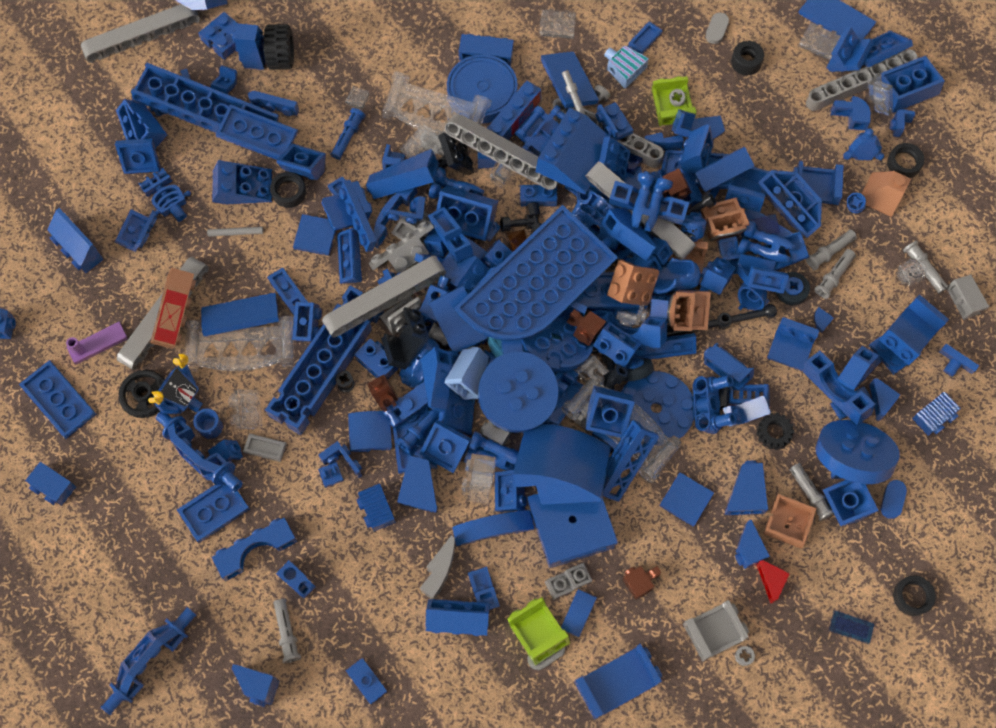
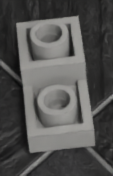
(568, 581)

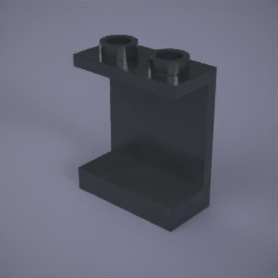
(403, 349)

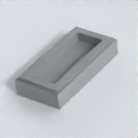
(264, 447)

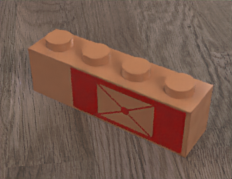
(172, 308)

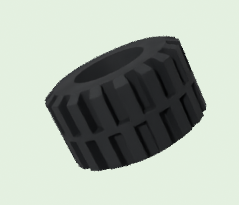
(278, 46)

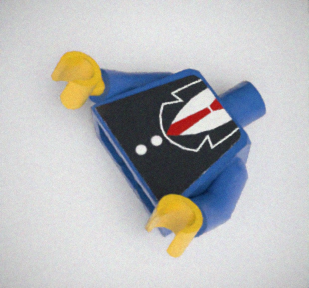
(177, 390)

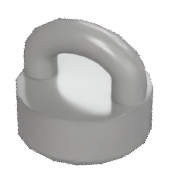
(601, 93)

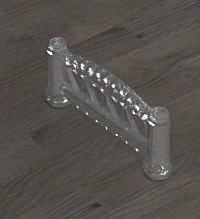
(402, 92)
(279, 335)
(659, 454)

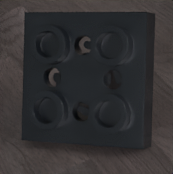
(455, 155)

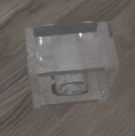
(480, 478)

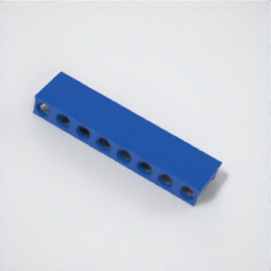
(188, 98)

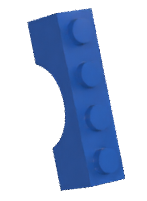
(671, 208)
(651, 332)
(824, 376)
(231, 560)

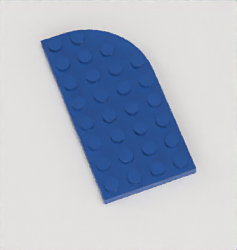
(537, 280)

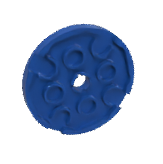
(561, 353)
(673, 398)

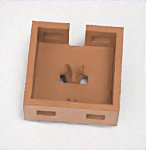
(799, 521)

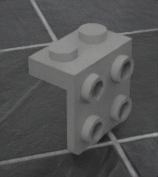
(395, 318)

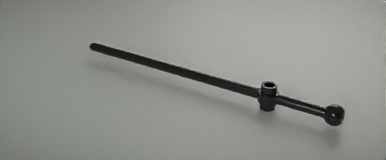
(768, 311)

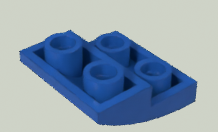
(369, 431)

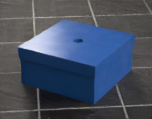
(572, 530)

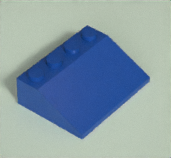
(572, 151)

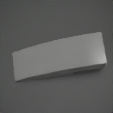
(439, 569)

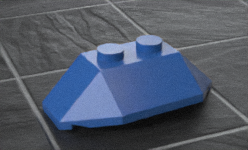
(793, 200)

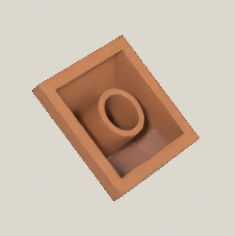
(885, 191)

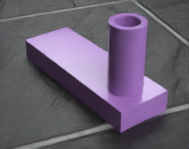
(95, 343)

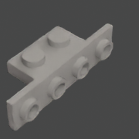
(403, 253)

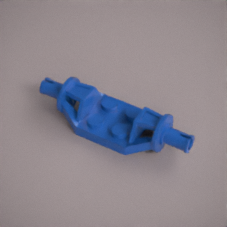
(181, 435)
(136, 660)

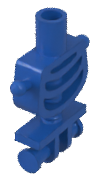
(167, 198)

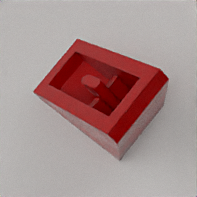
(773, 579)

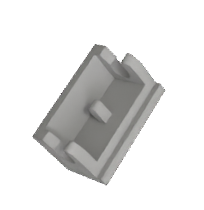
(967, 296)

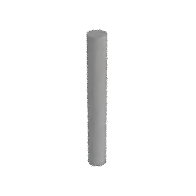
(234, 231)

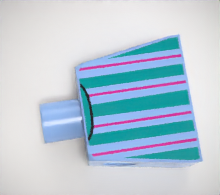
(625, 64)

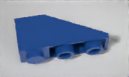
(619, 225)
(435, 369)

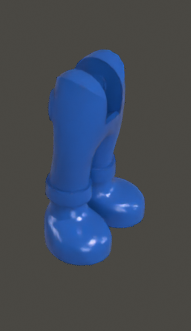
(442, 181)
(652, 211)
(770, 239)
(504, 456)

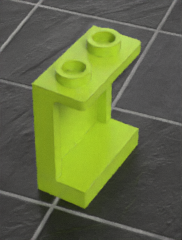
(661, 90)
(538, 630)

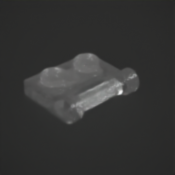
(420, 142)

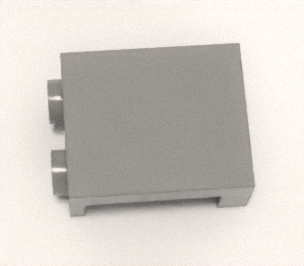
(716, 630)

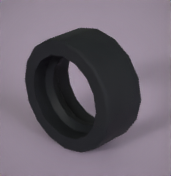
(910, 149)
(288, 177)
(927, 587)

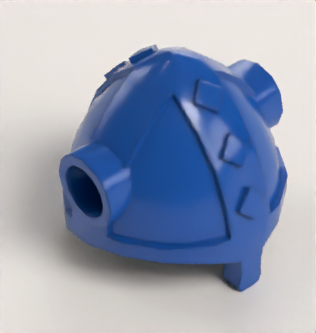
(752, 298)

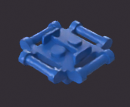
(542, 135)

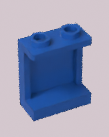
(824, 182)
(747, 189)
(759, 273)

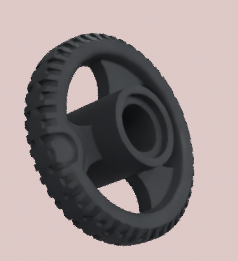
(130, 385)

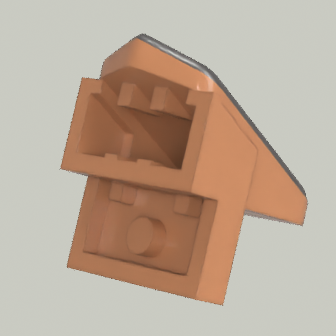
(725, 219)
(689, 310)

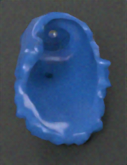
(677, 276)
(413, 374)

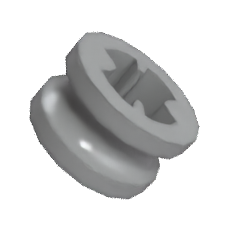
(679, 92)
(748, 650)

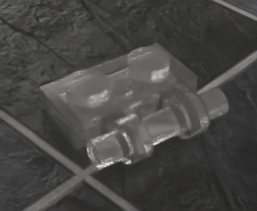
(557, 27)
(819, 44)

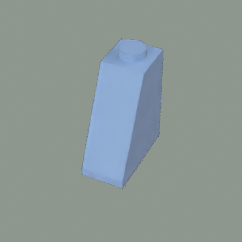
(466, 372)

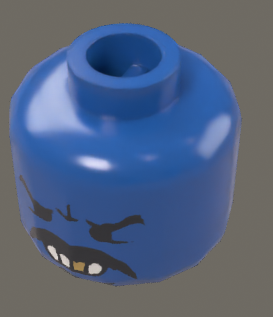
(694, 226)

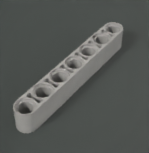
(138, 32)
(839, 89)
(632, 141)
(513, 156)
(680, 244)
(383, 296)
(139, 342)

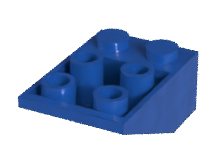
(240, 183)

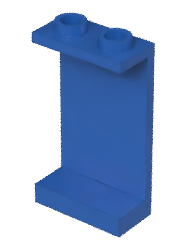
(913, 329)
(618, 681)

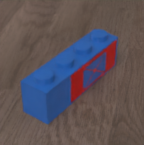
(516, 110)

